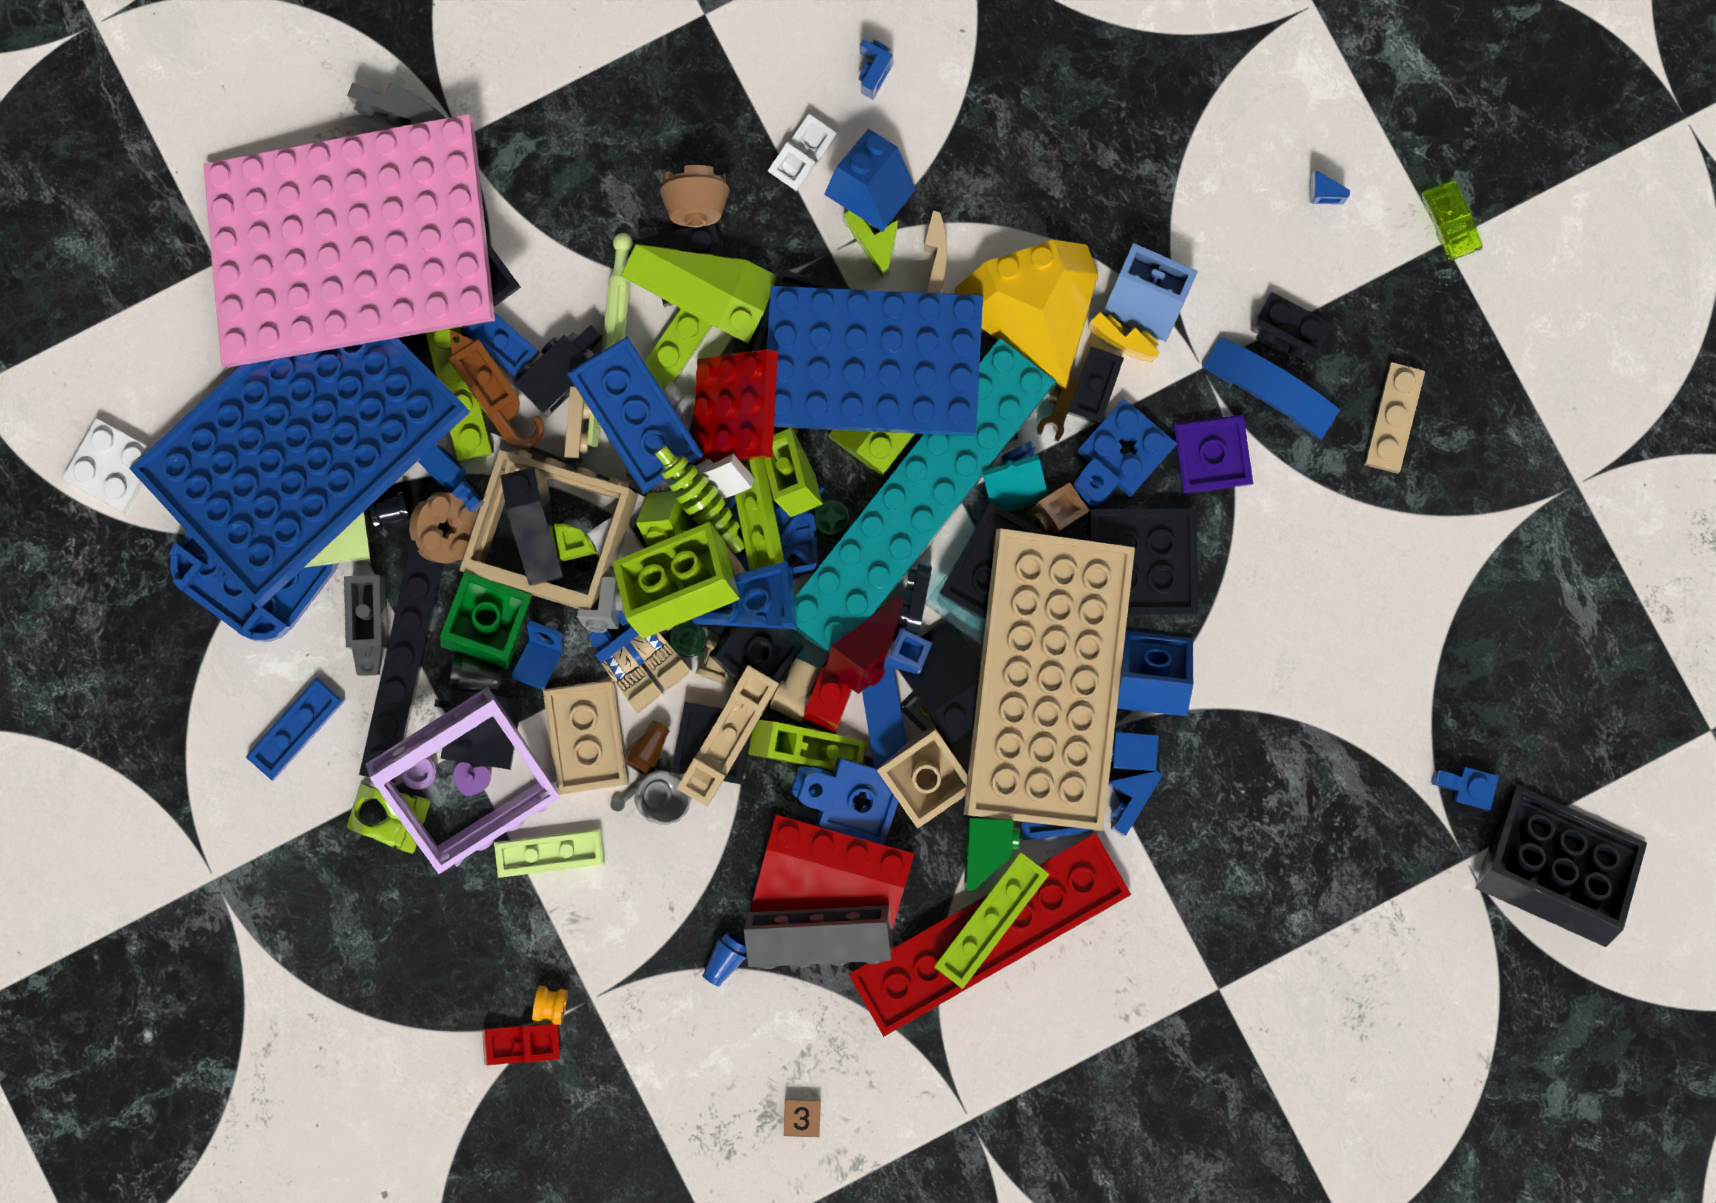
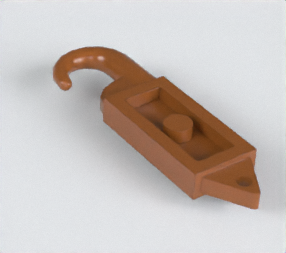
(490, 389)

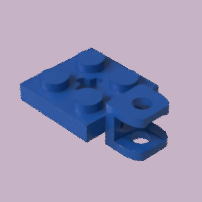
(1111, 468)
(834, 798)

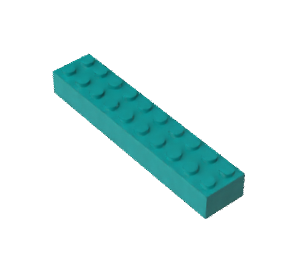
(917, 503)

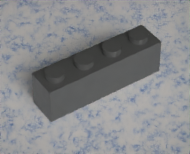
(818, 936)

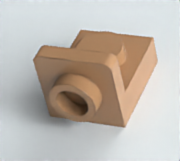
(1057, 510)

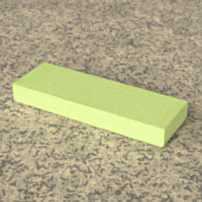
(549, 853)

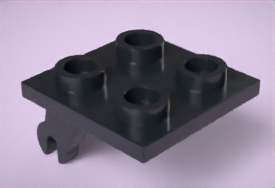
(486, 742)

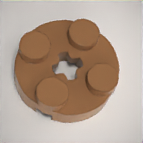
(425, 525)

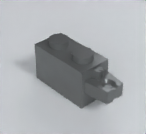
(366, 621)

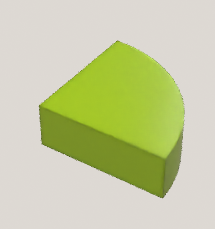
(573, 542)

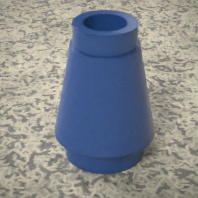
(725, 958)

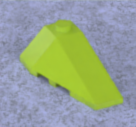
(713, 288)

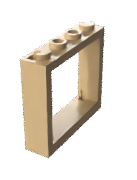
(554, 470)

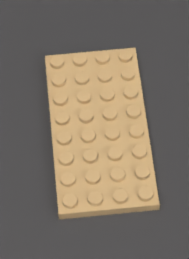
(1049, 680)

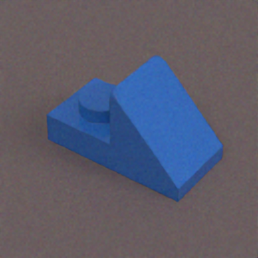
(1138, 791)

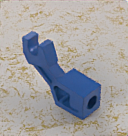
(450, 475)

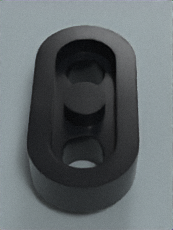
(918, 583)

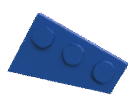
(764, 600)

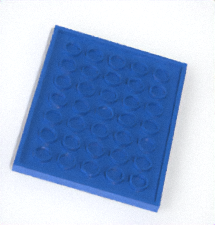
(295, 455)

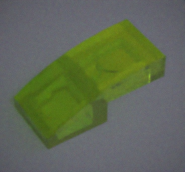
(1452, 220)

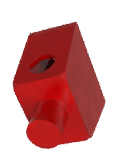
(827, 702)

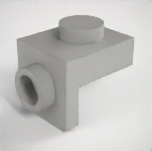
(608, 609)

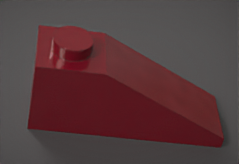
(863, 652)

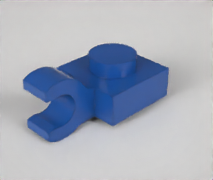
(1470, 787)

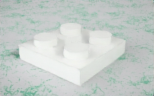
(104, 465)

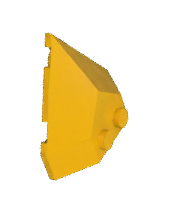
(1037, 301)

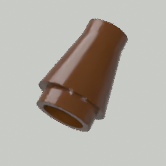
(646, 749)

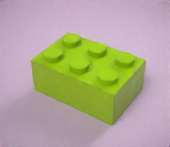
(675, 580)

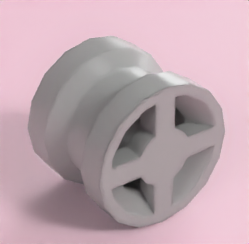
(679, 401)

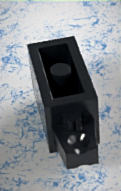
(547, 379)

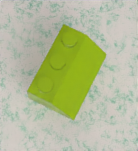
(874, 449)

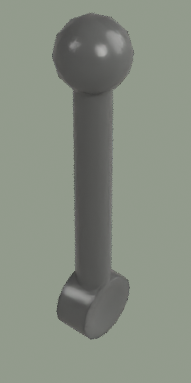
(618, 804)

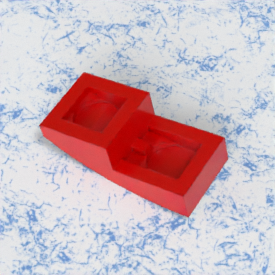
(520, 1044)

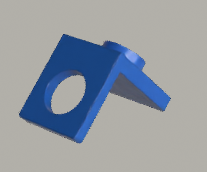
(539, 656)

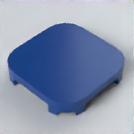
(209, 585)

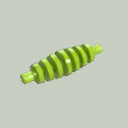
(699, 497)

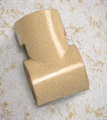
(794, 693)

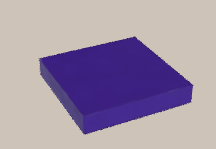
(1213, 454)

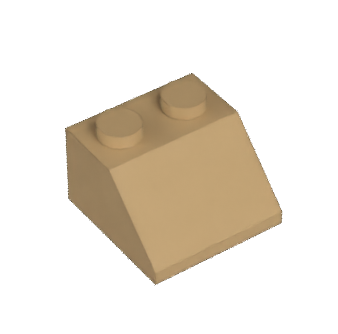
(925, 776)

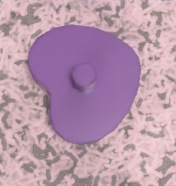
(471, 779)

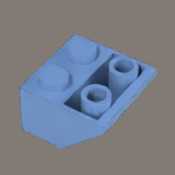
(1150, 292)

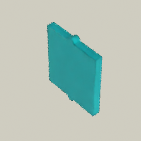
(1016, 484)

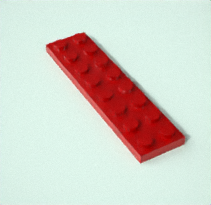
(1078, 887)

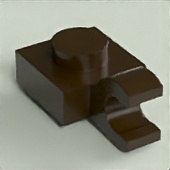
(1062, 400)

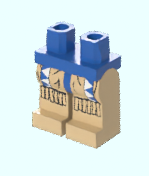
(627, 655)

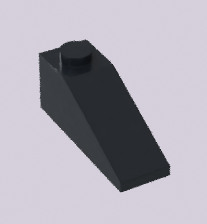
(533, 524)

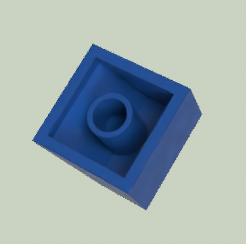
(872, 181)
(1156, 673)

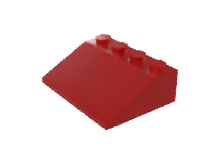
(828, 870)

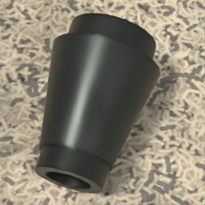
(474, 674)

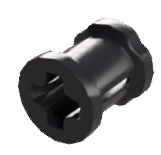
(390, 511)

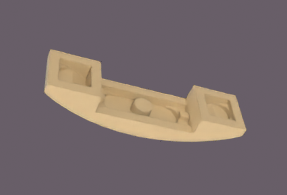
(936, 244)
(728, 736)

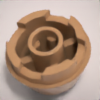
(694, 196)

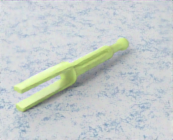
(615, 311)

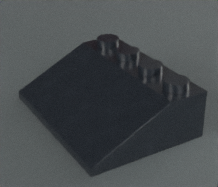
(1562, 866)

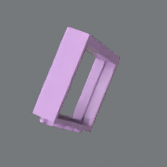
(433, 738)

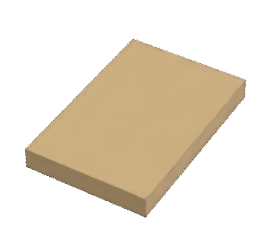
(585, 737)

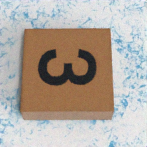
(802, 1118)

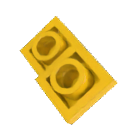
(1135, 344)

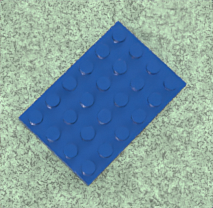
(876, 360)

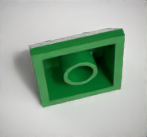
(485, 620)
(987, 848)

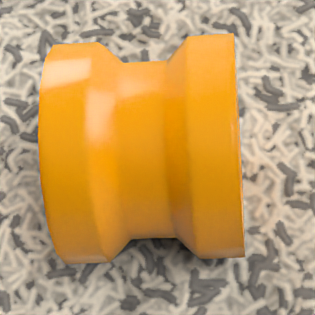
(550, 1005)

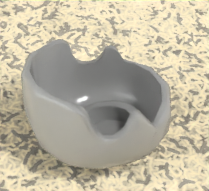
(659, 799)

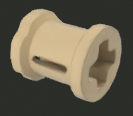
(710, 668)

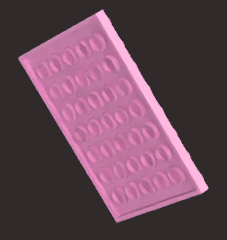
(348, 241)

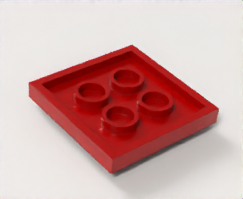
(735, 405)

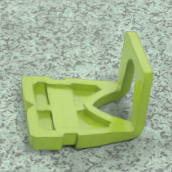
(391, 829)

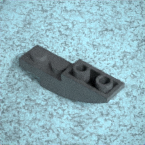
(397, 105)

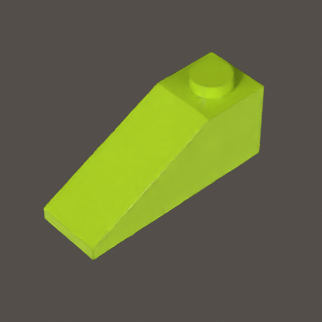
(803, 745)

